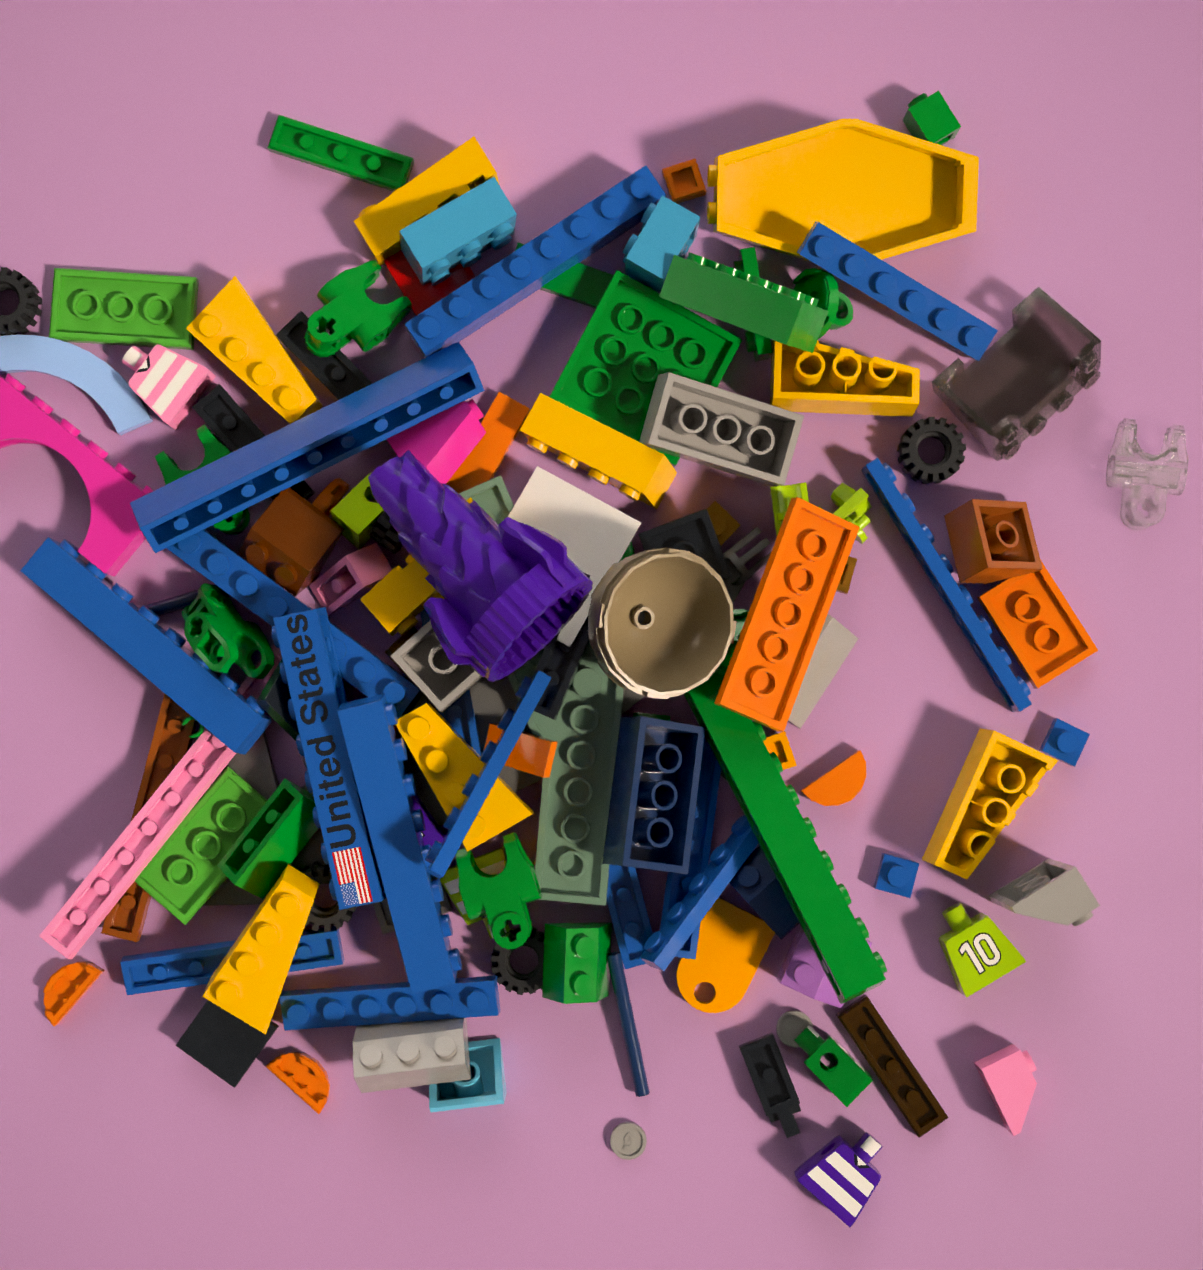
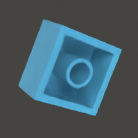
(664, 233)

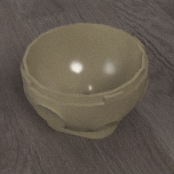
(683, 627)

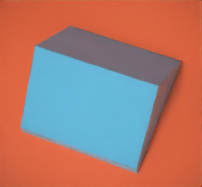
(486, 1082)

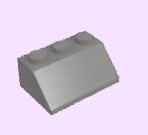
(828, 656)
(1049, 893)
(410, 1054)

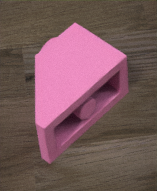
(350, 578)
(1009, 1083)

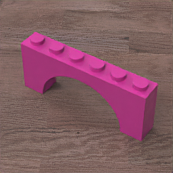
(113, 526)

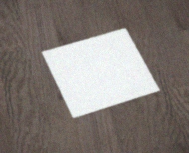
(587, 526)

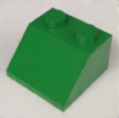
(576, 962)

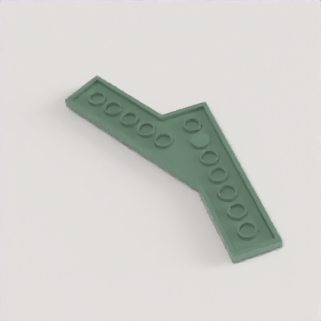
(581, 776)

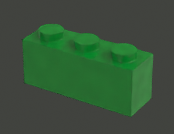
(271, 840)

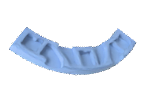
(80, 368)

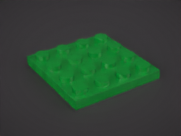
(629, 345)

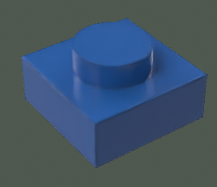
(1064, 742)
(896, 875)

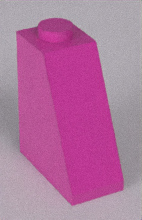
(443, 439)

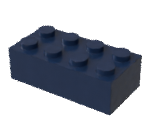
(654, 794)

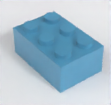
(459, 232)

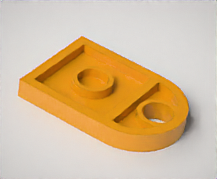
(726, 956)

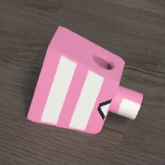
(167, 382)

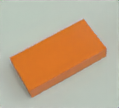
(530, 753)

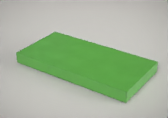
(123, 308)
(186, 867)

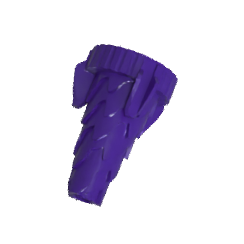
(500, 583)

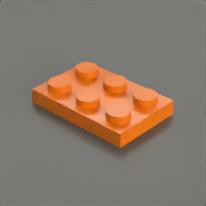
(1037, 625)

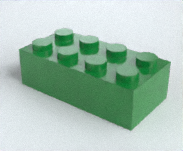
(744, 301)

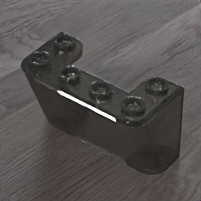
(1022, 376)

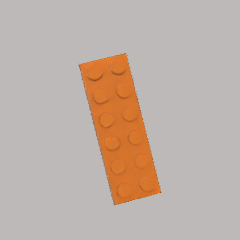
(787, 615)

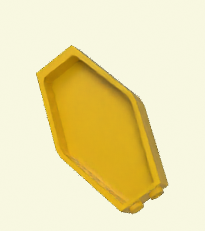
(853, 178)

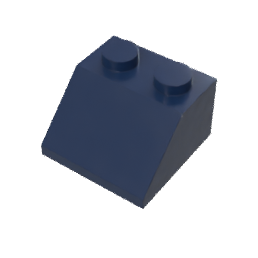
(762, 891)

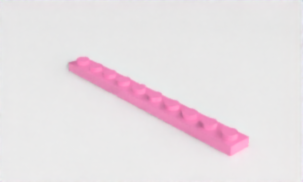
(144, 835)

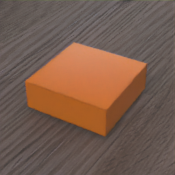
(684, 181)

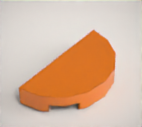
(331, 496)
(839, 783)
(67, 988)
(303, 1076)

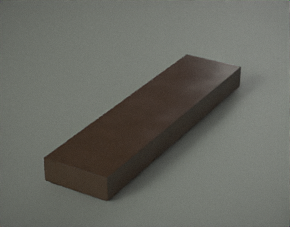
(892, 1066)

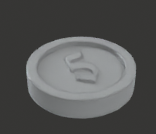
(791, 1025)
(628, 1140)

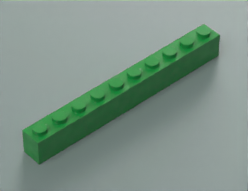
(789, 845)

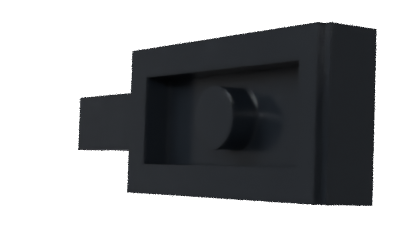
(772, 1081)

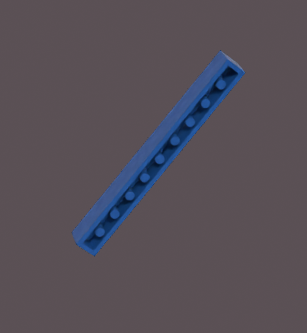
(306, 447)

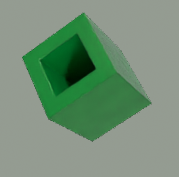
(931, 119)

